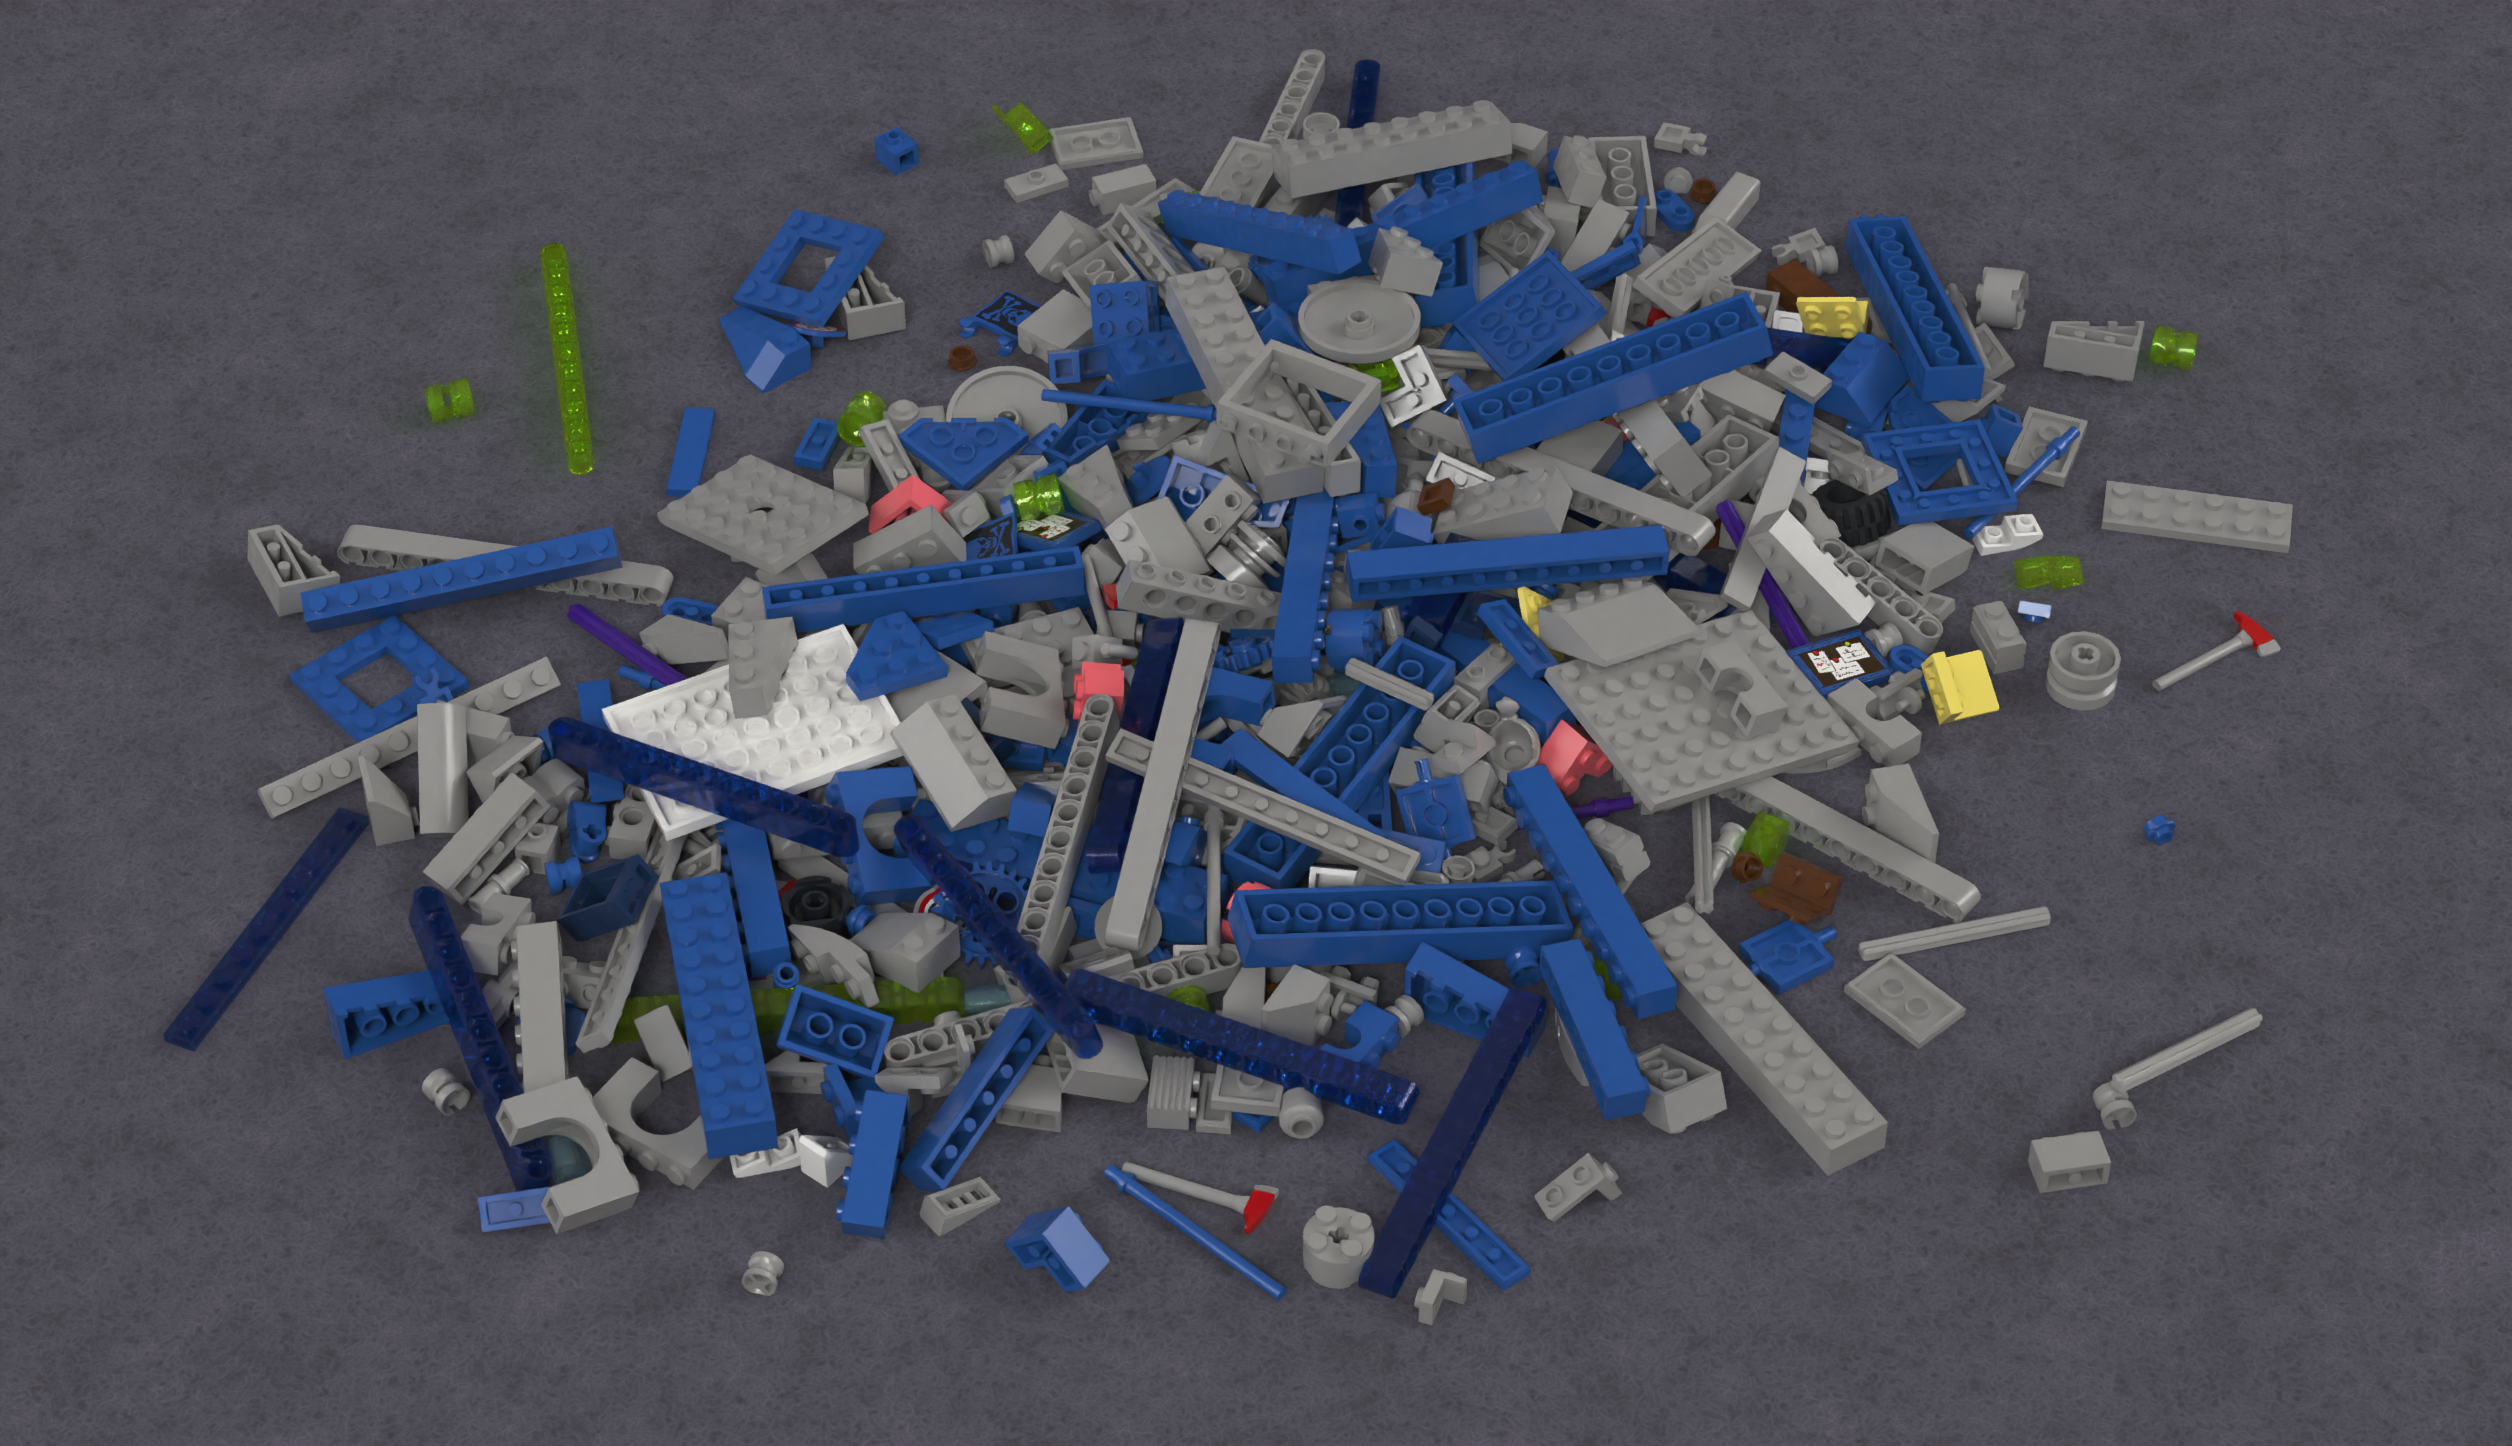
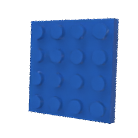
(1529, 318)

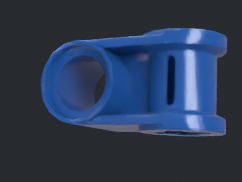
(586, 829)

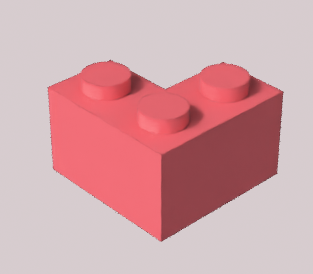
(903, 501)
(1097, 679)
(1570, 755)

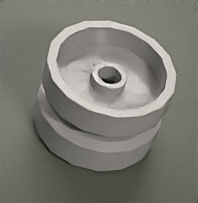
(2082, 670)

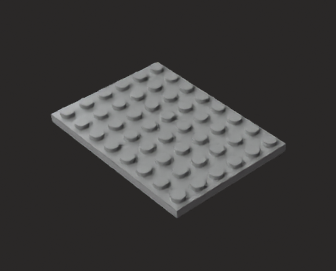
(1678, 737)

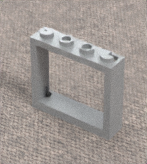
(1309, 370)

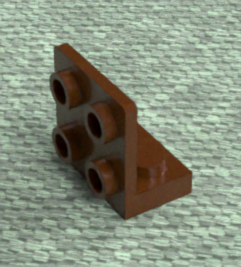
(1799, 890)

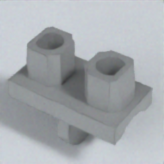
(1900, 695)
(1348, 994)

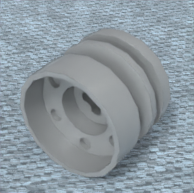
(1250, 557)

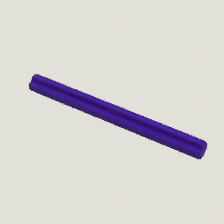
(1768, 586)
(624, 645)

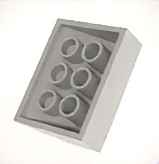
(1614, 622)

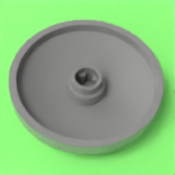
(1358, 321)
(1009, 394)

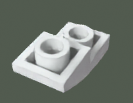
(2012, 534)
(770, 1160)

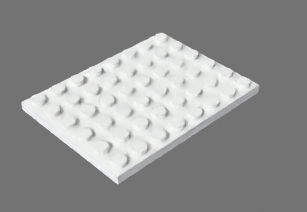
(800, 745)

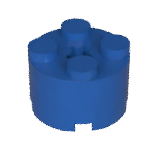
(1354, 635)

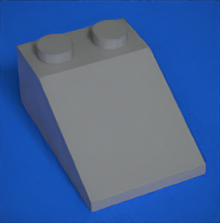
(1518, 238)
(1900, 811)
(910, 947)
(1680, 1089)

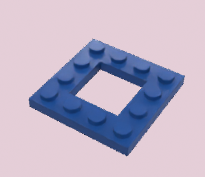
(814, 308)
(1990, 488)
(323, 687)

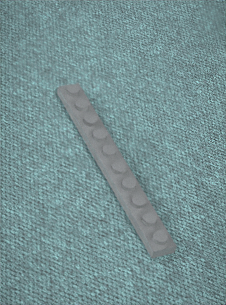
(400, 740)
(1276, 812)
(627, 951)

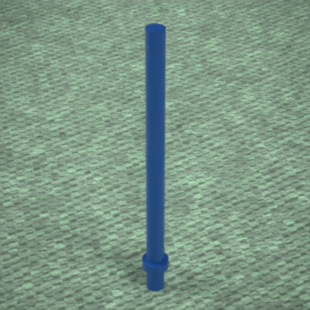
(1208, 413)
(1128, 1183)

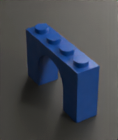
(1235, 698)
(873, 875)

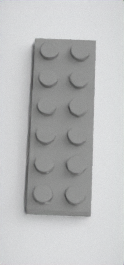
(1681, 275)
(2197, 516)

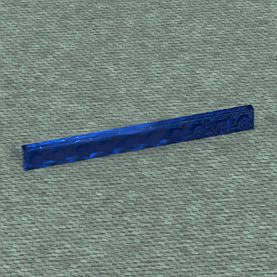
(265, 929)

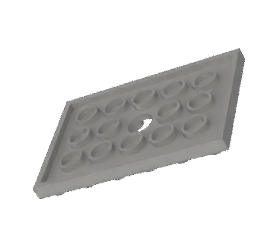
(726, 516)

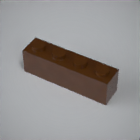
(1796, 281)

